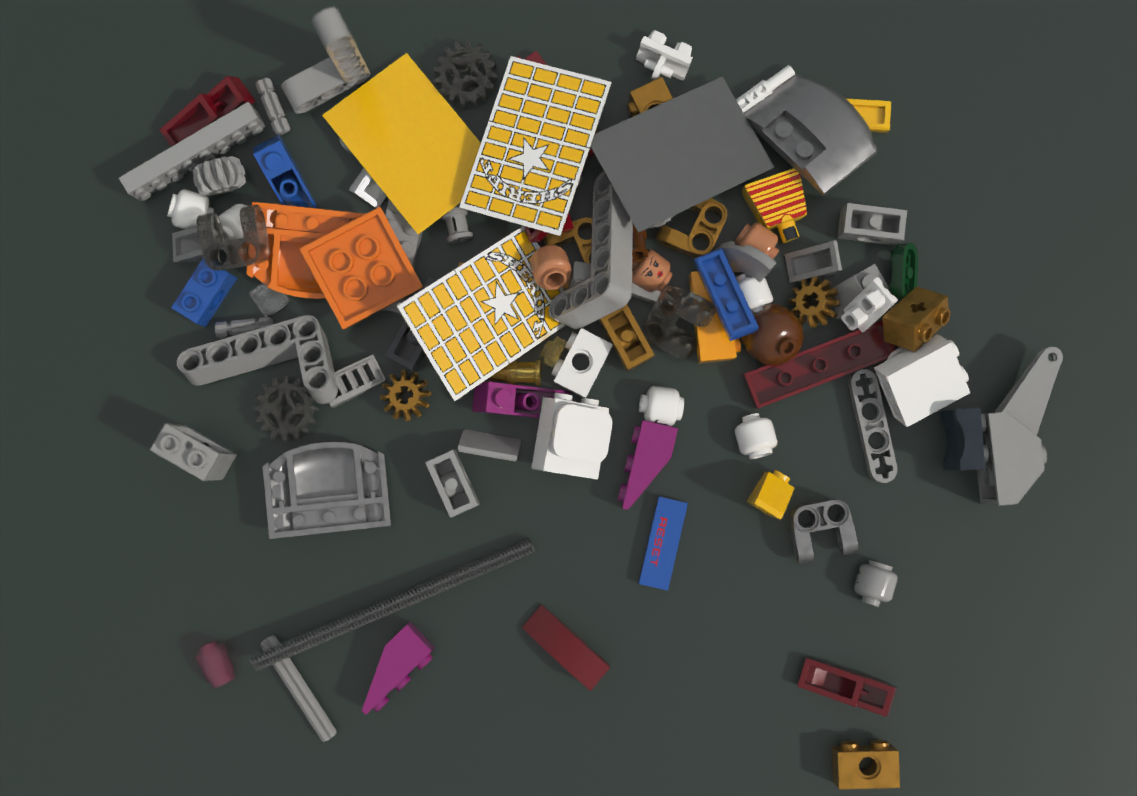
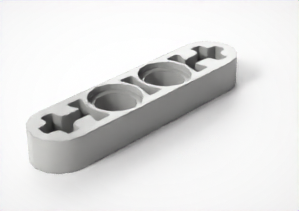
(878, 424)

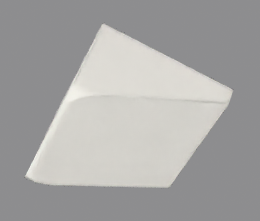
(368, 189)

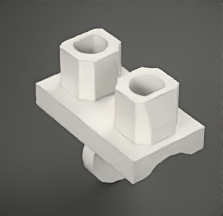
(662, 58)
(868, 306)

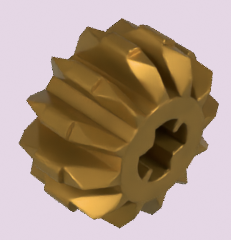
(822, 293)
(398, 388)

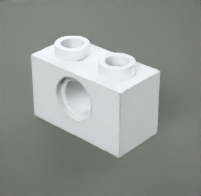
(594, 349)

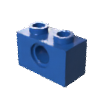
(203, 294)

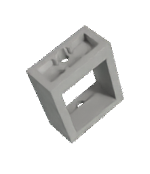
(187, 450)

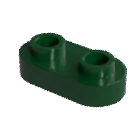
(904, 270)

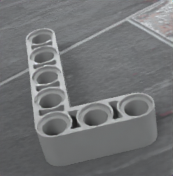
(333, 75)
(610, 263)
(267, 353)

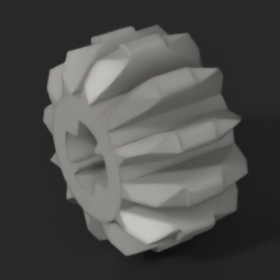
(219, 176)

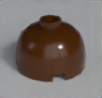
(777, 338)

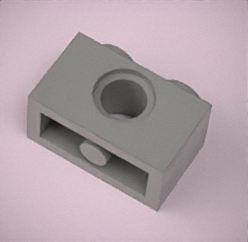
(872, 224)
(452, 483)

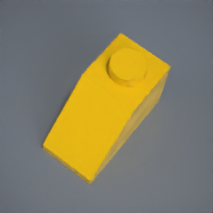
(772, 494)

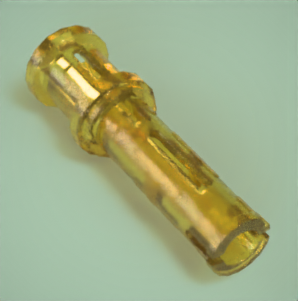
(520, 372)

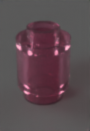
(215, 664)

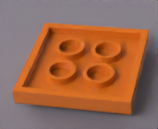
(361, 268)

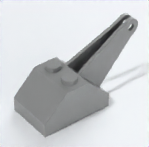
(1011, 432)

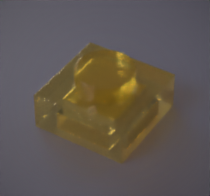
(552, 351)

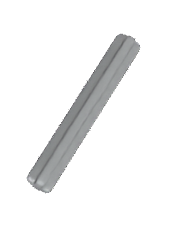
(301, 693)

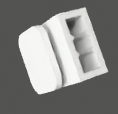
(922, 380)
(572, 436)

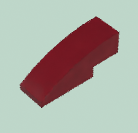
(206, 109)
(566, 647)
(847, 686)

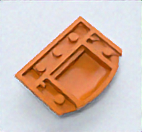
(287, 232)

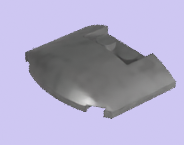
(813, 131)
(326, 490)

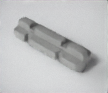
(272, 106)
(225, 329)

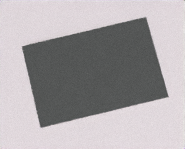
(680, 153)

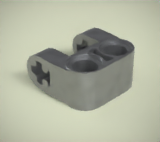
(818, 510)

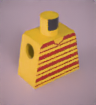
(778, 202)

